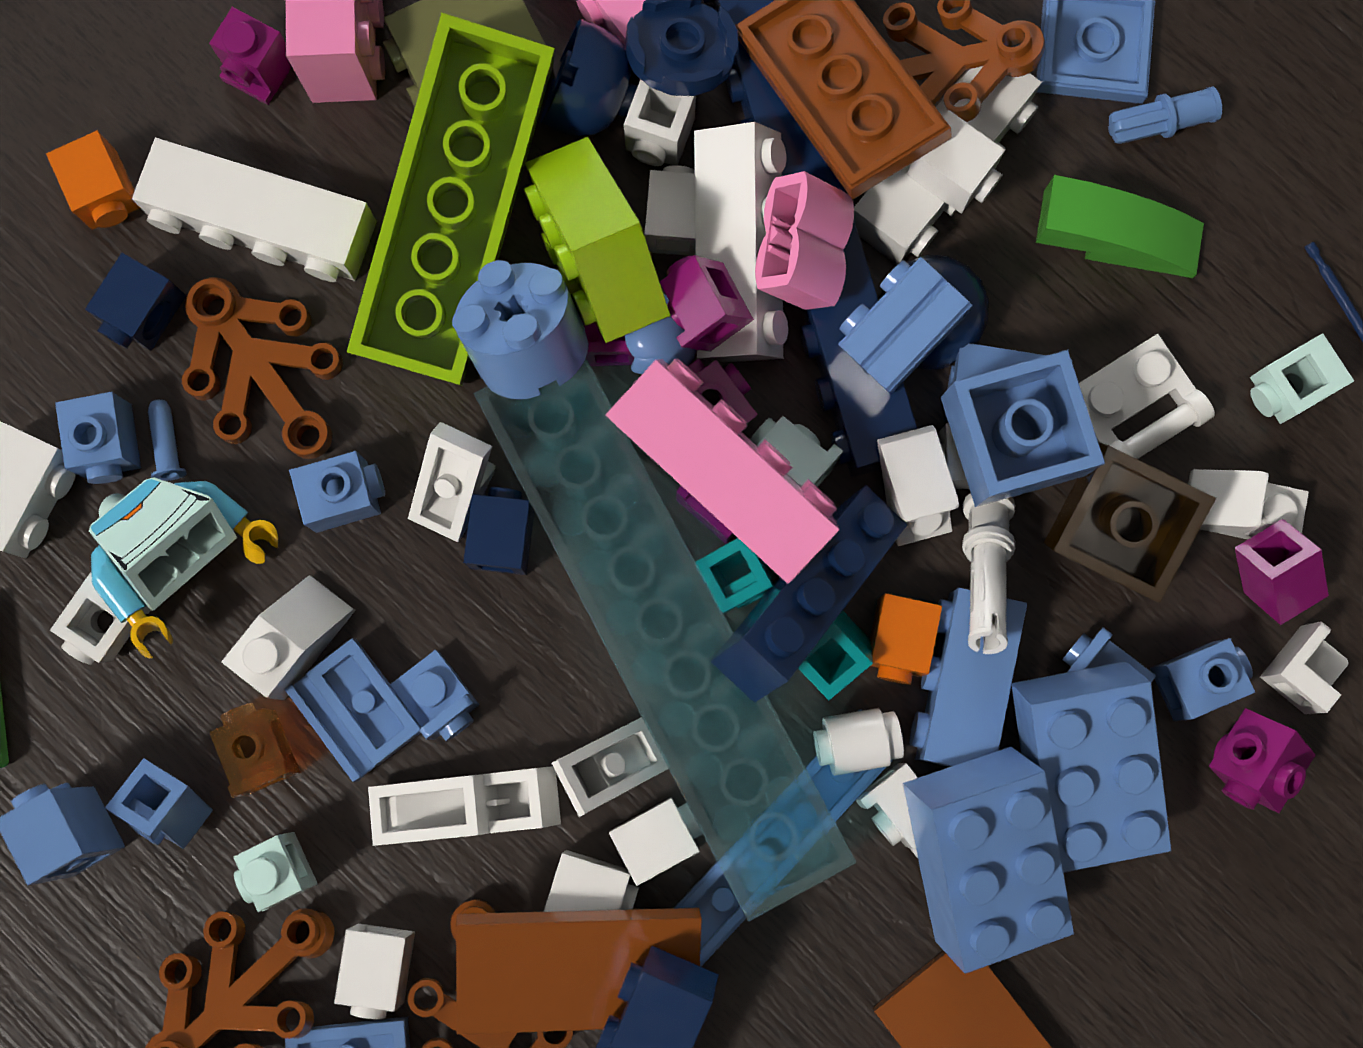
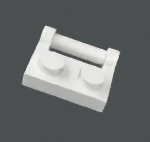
(1136, 383)

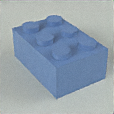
(1099, 760)
(989, 858)

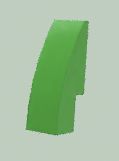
(1119, 227)

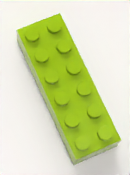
(451, 194)

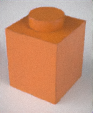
(93, 181)
(903, 637)

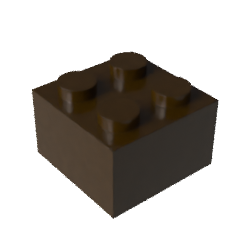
(1130, 523)

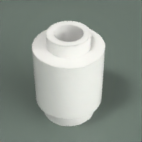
(859, 741)

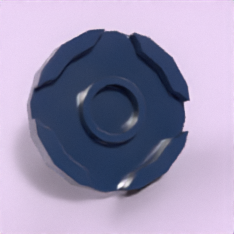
(681, 46)

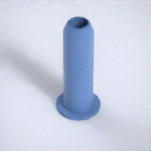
(164, 442)

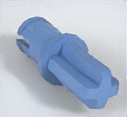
(1165, 115)

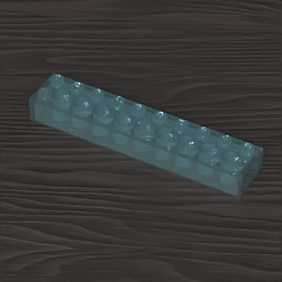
(661, 635)

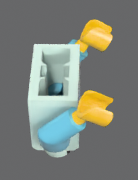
(160, 541)

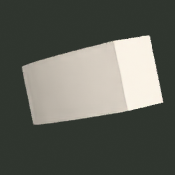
(464, 806)

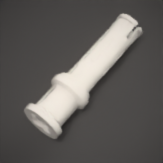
(988, 548)

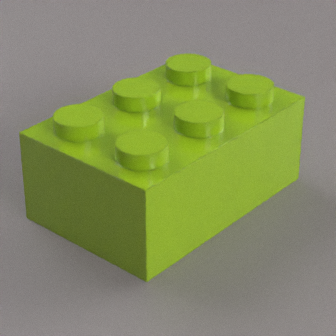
(595, 240)

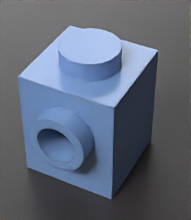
(98, 437)
(337, 491)
(1204, 679)

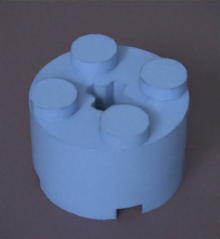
(521, 328)

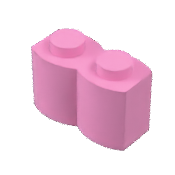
(804, 241)

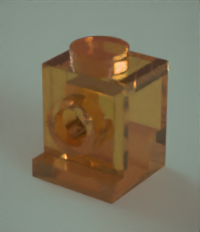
(272, 758)

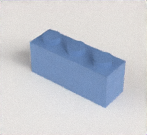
(965, 688)

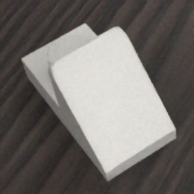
(449, 475)
(918, 483)
(1247, 502)
(609, 766)

